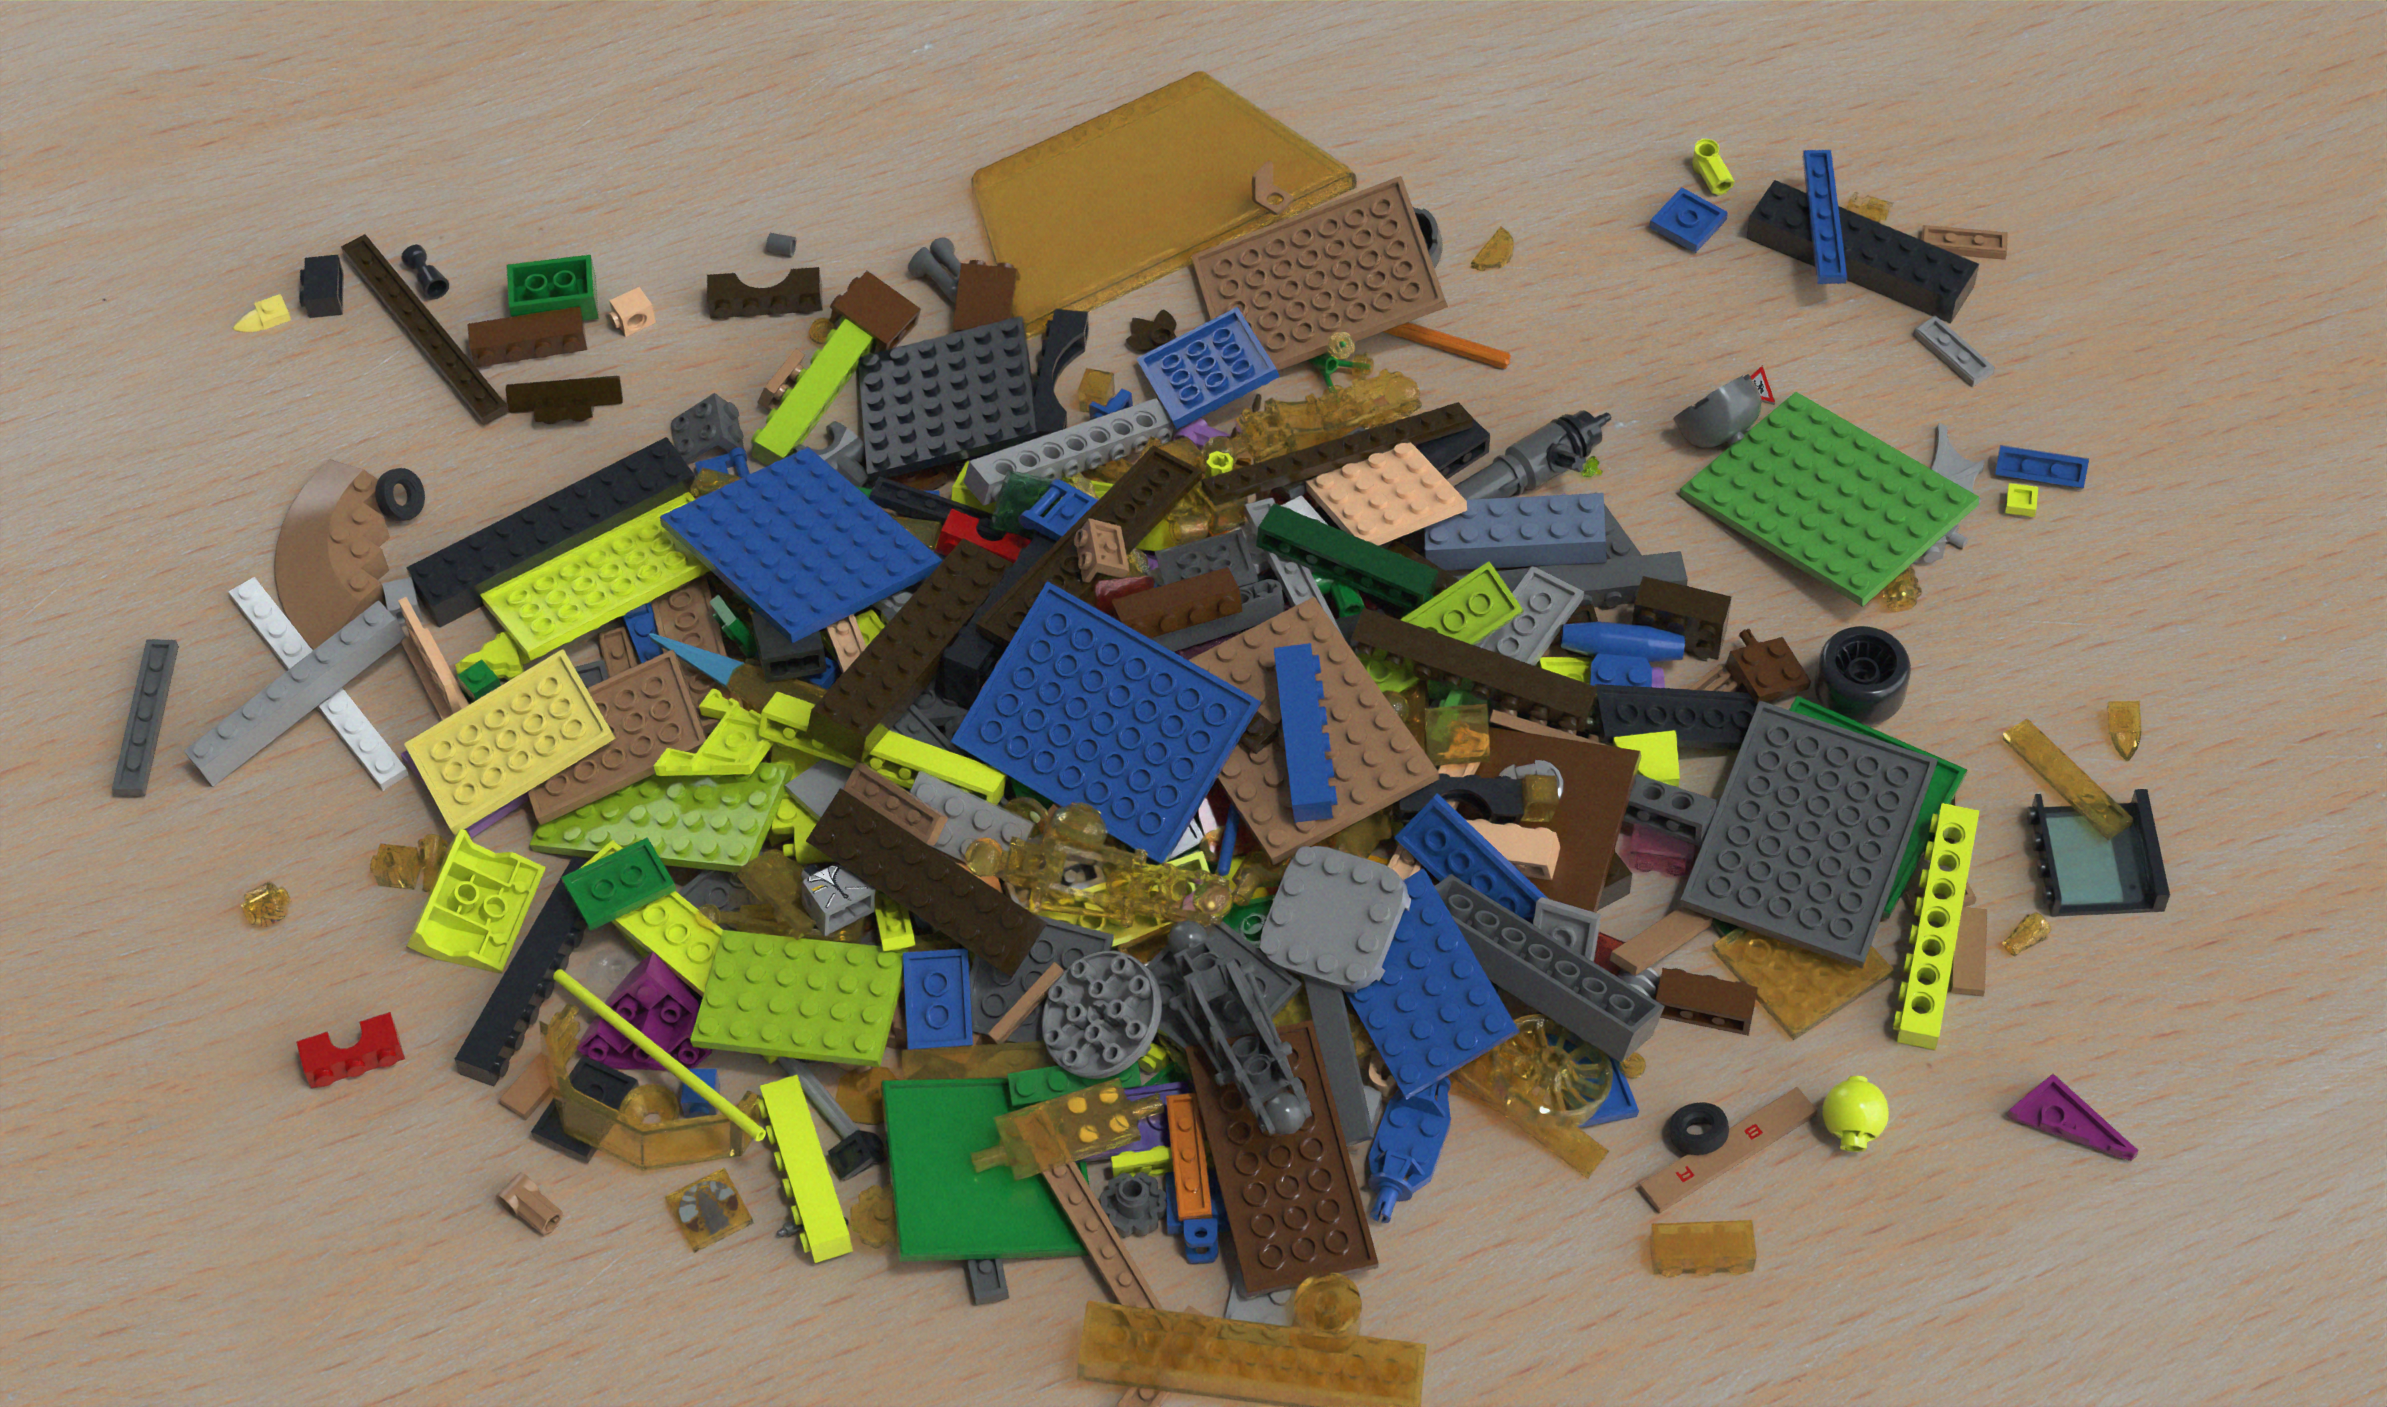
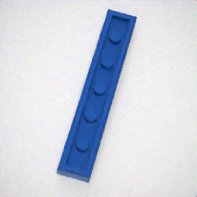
(1824, 217)

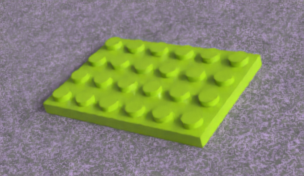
(800, 998)

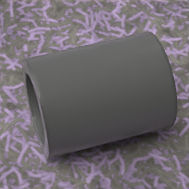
(781, 244)

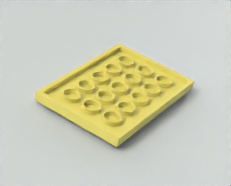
(509, 741)

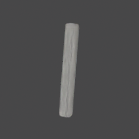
(820, 1097)

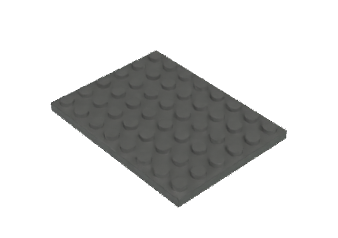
(1809, 834)

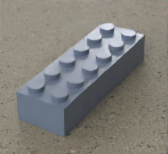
(1521, 533)

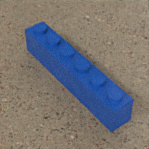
(1303, 734)

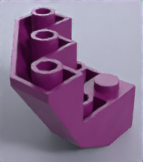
(655, 1005)

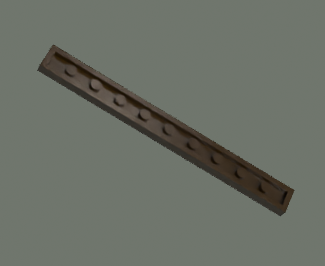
(425, 329)
(1335, 454)

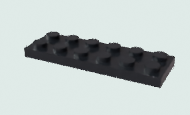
(1697, 716)

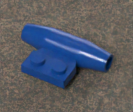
(1622, 650)

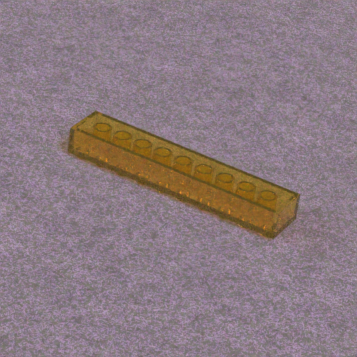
(1246, 1359)

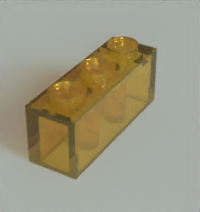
(1702, 1248)

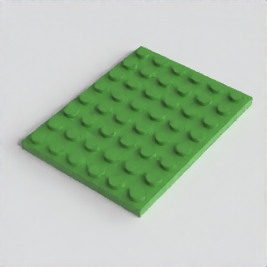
(1829, 498)

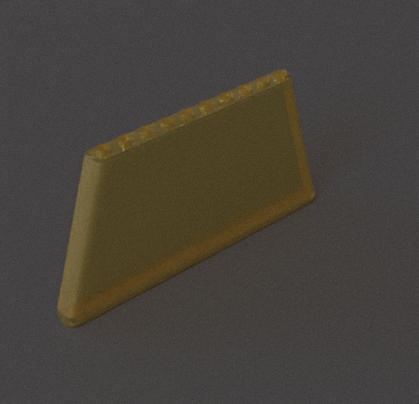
(1141, 194)

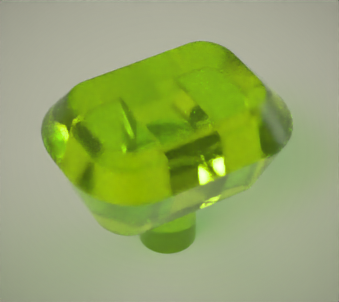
(1591, 467)

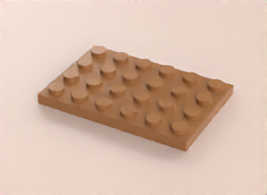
(647, 713)

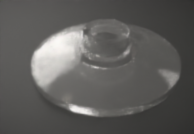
(602, 977)

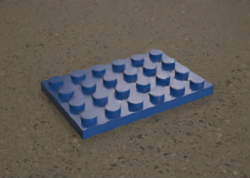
(1433, 999)

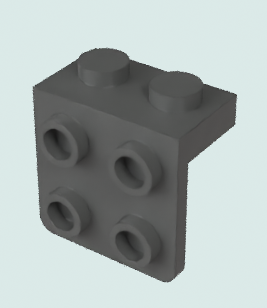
(706, 426)

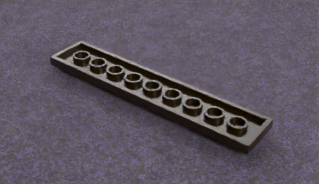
(1133, 502)

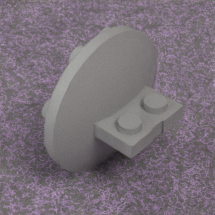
(1101, 1014)

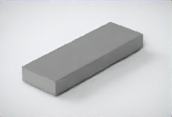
(1954, 351)

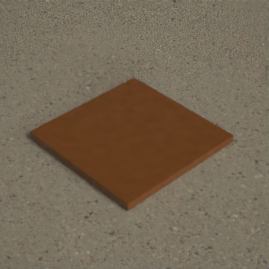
(1588, 813)

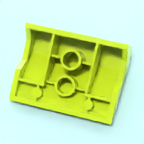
(476, 906)

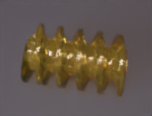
(1903, 591)

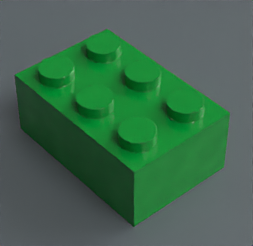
(553, 286)

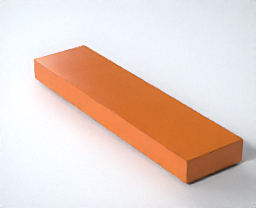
(1188, 1157)

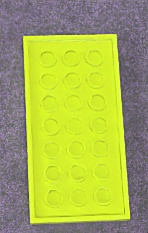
(593, 583)

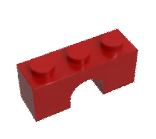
(964, 526)
(375, 1049)

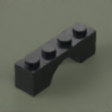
(1494, 799)

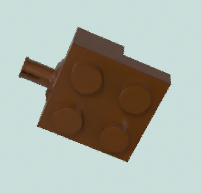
(1766, 668)

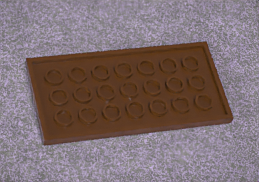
(1284, 1195)

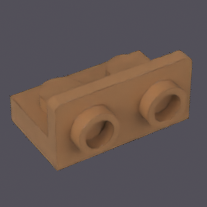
(781, 381)
(1101, 550)

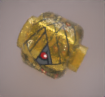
(266, 904)

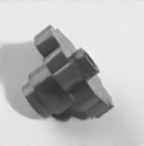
(1134, 1203)

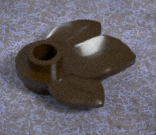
(1150, 334)

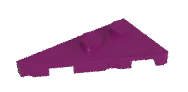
(2063, 1113)

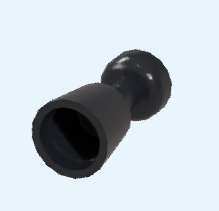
(429, 278)

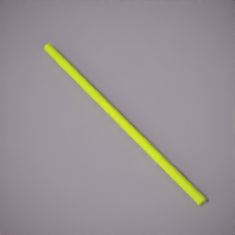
(660, 1055)

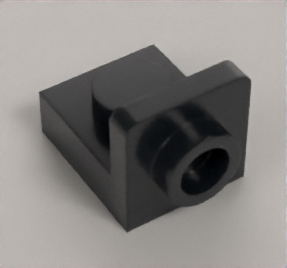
(856, 1153)

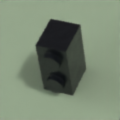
(322, 286)

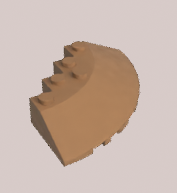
(331, 552)

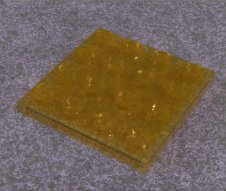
(1795, 983)

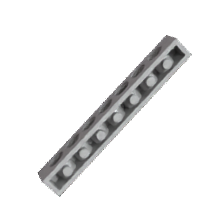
(1072, 448)

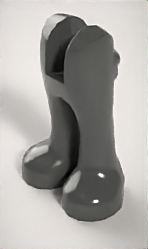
(927, 262)

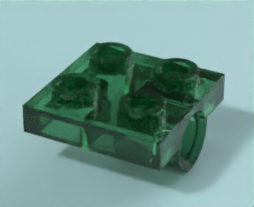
(1016, 495)

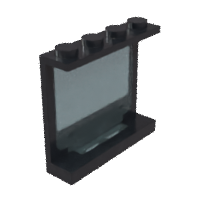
(2096, 874)

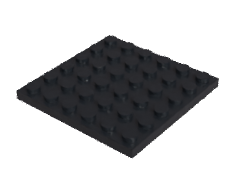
(947, 399)

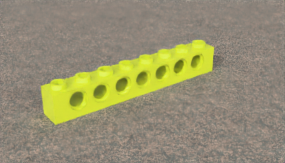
(1924, 1029)

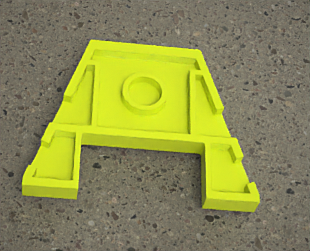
(728, 750)

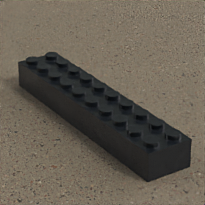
(457, 575)

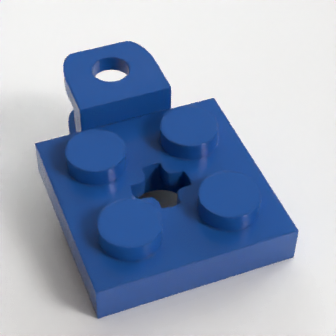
(1198, 1231)

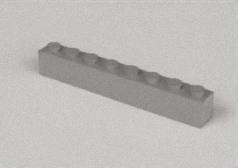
(295, 693)

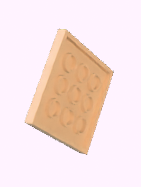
(1386, 495)

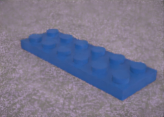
(1453, 846)

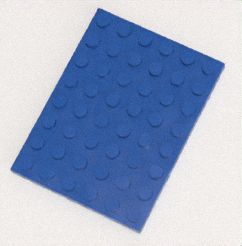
(800, 544)
(1106, 721)

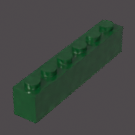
(1346, 558)

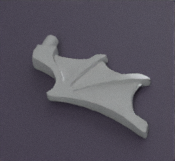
(1957, 469)

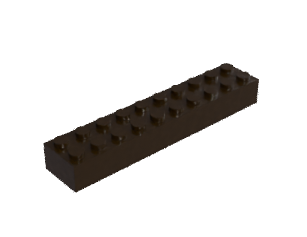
(905, 654)

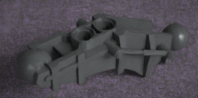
(1253, 1063)

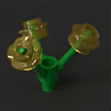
(1340, 347)

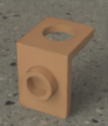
(1263, 188)

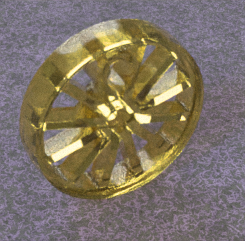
(1552, 1071)

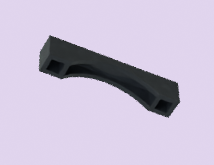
(1066, 341)

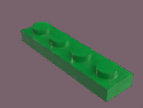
(1052, 1082)

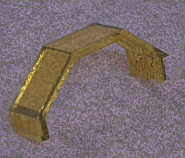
(623, 1137)

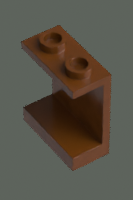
(984, 294)
(876, 310)

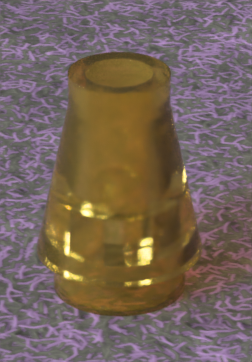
(2029, 932)

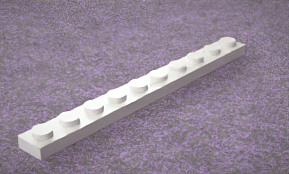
(339, 707)

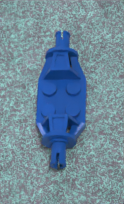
(1408, 1144)

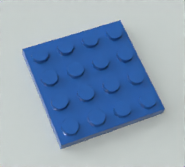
(1207, 367)

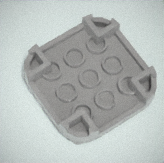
(1334, 917)

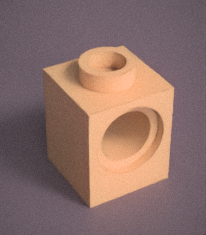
(631, 312)

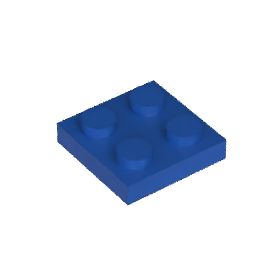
(1688, 219)

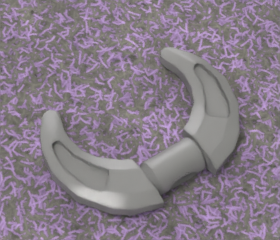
(1539, 768)

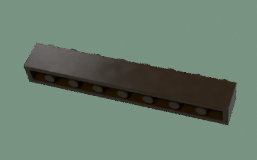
(1473, 670)

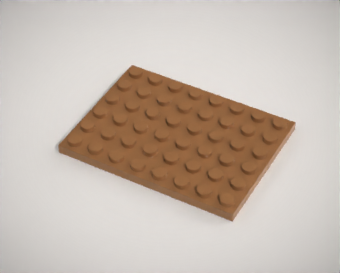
(1324, 272)
(1369, 743)

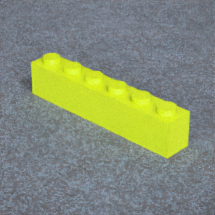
(806, 1169)

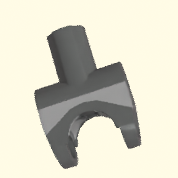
(844, 455)

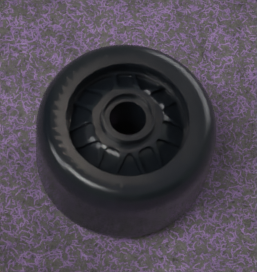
(1863, 674)

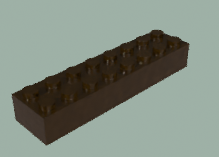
(926, 882)

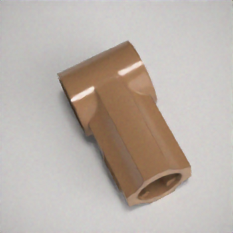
(524, 1199)

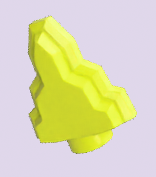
(500, 655)

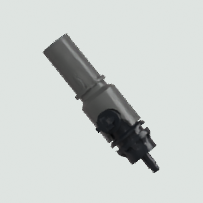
(1537, 457)

